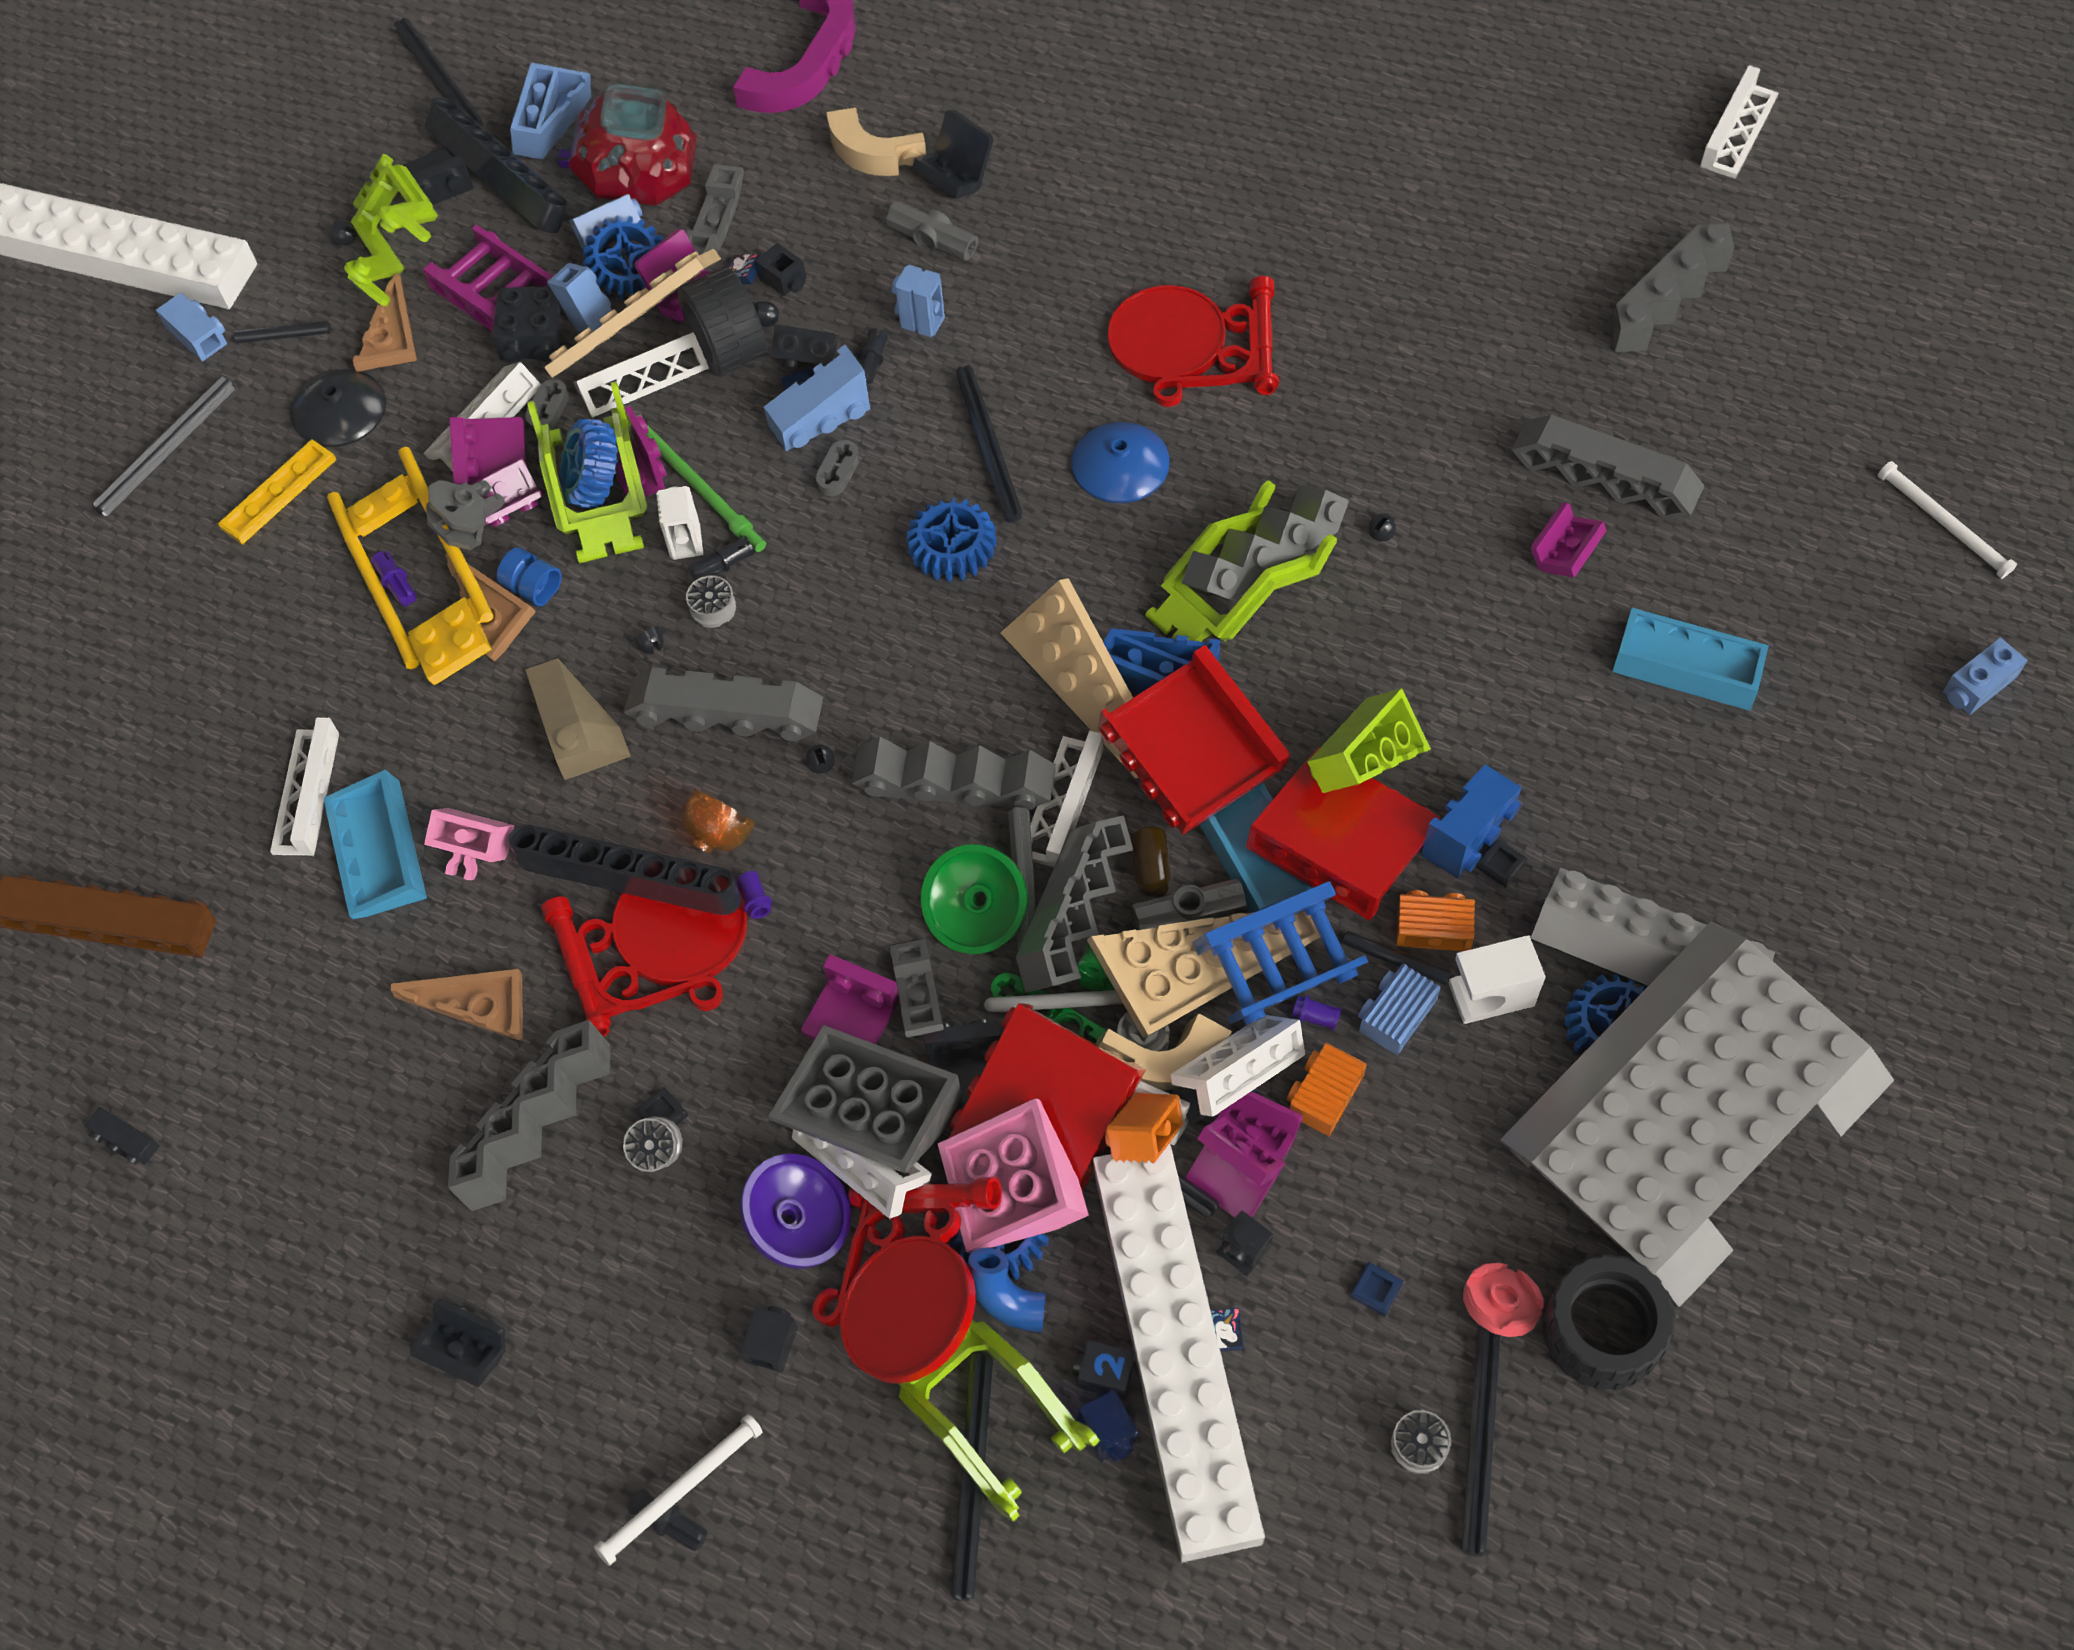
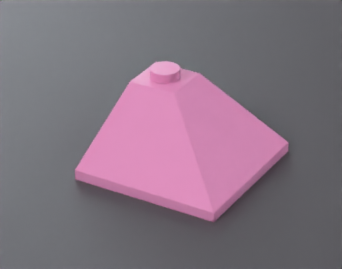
(1033, 1171)

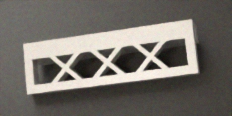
(1731, 118)
(640, 361)
(499, 399)
(314, 788)
(1071, 802)
(1241, 1062)
(869, 1178)

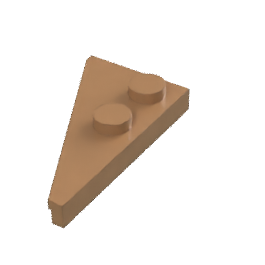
(390, 333)
(508, 611)
(479, 999)

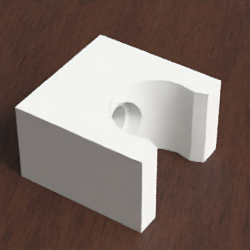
(1497, 979)

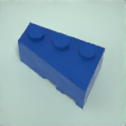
(1149, 659)
(1471, 822)

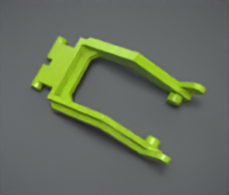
(373, 206)
(602, 524)
(1194, 616)
(978, 1338)

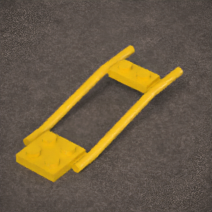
(448, 638)

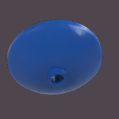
(1124, 473)

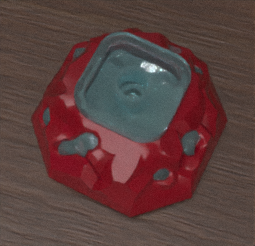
(633, 146)

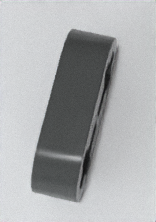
(552, 408)
(832, 465)

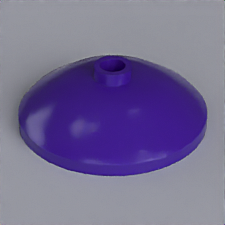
(809, 1197)

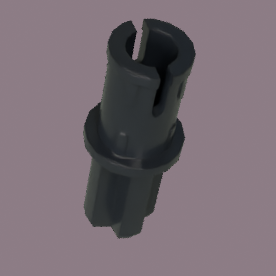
(871, 354)
(722, 559)
(671, 1523)

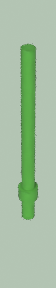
(737, 523)

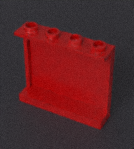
(1194, 742)
(1344, 836)
(1071, 1077)

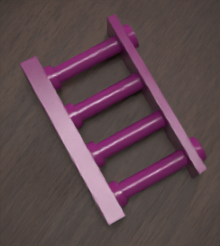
(466, 295)

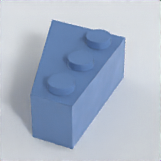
(547, 108)
(820, 403)

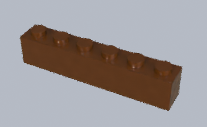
(105, 916)

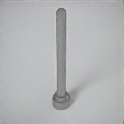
(1054, 1001)

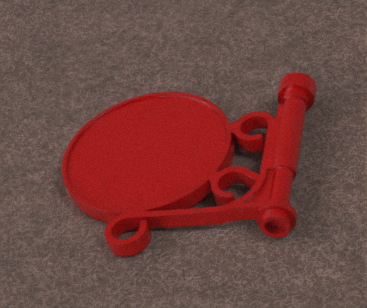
(1178, 334)
(657, 943)
(913, 1295)

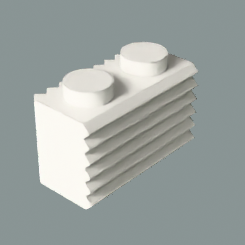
(679, 522)

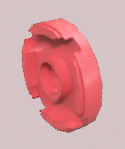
(1503, 1300)

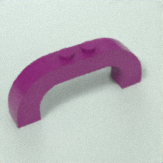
(801, 83)

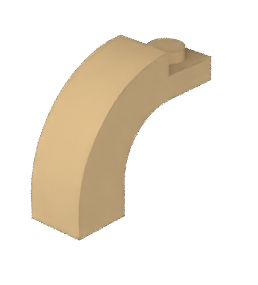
(868, 152)
(1195, 1040)

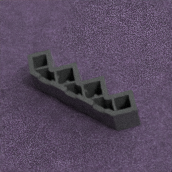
(1676, 276)
(1620, 466)
(1278, 539)
(738, 704)
(966, 778)
(1065, 907)
(513, 1130)

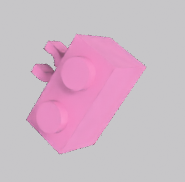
(467, 837)

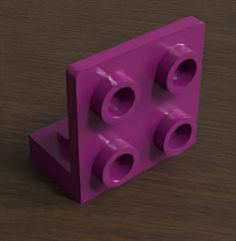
(661, 260)
(485, 446)
(645, 451)
(853, 1002)
(1234, 1168)

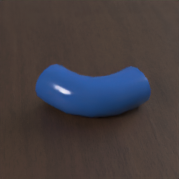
(1000, 1296)

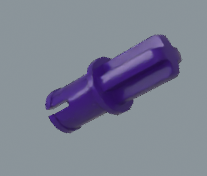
(393, 578)

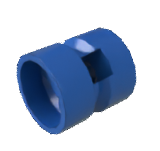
(528, 576)

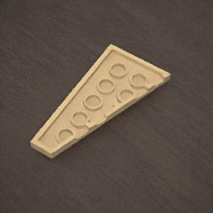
(636, 305)
(1069, 655)
(1165, 977)

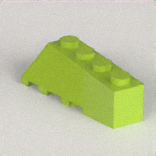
(1368, 742)

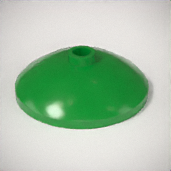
(952, 905)

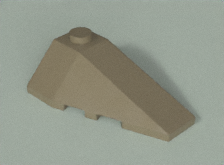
(575, 723)

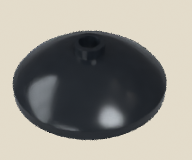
(338, 407)

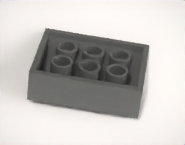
(868, 1099)

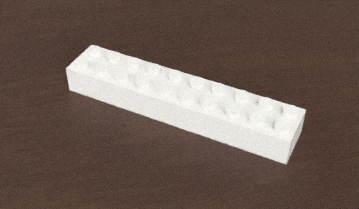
(123, 247)
(1178, 1358)

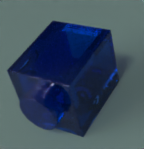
(1111, 1425)

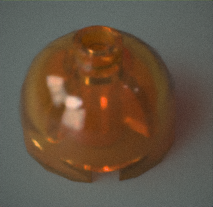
(714, 824)

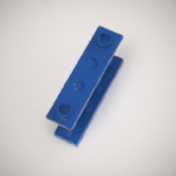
(1282, 917)

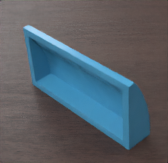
(1691, 659)
(1228, 834)
(374, 846)

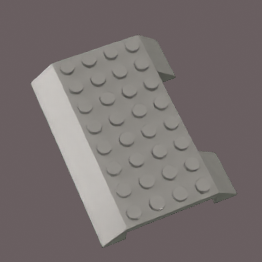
(1692, 1100)

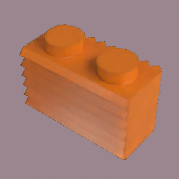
(1435, 921)
(1326, 1088)
(1144, 1127)

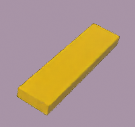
(277, 491)

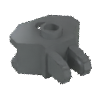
(462, 510)

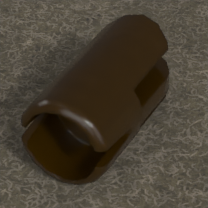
(1151, 860)

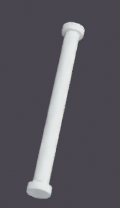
(1947, 520)
(608, 1549)

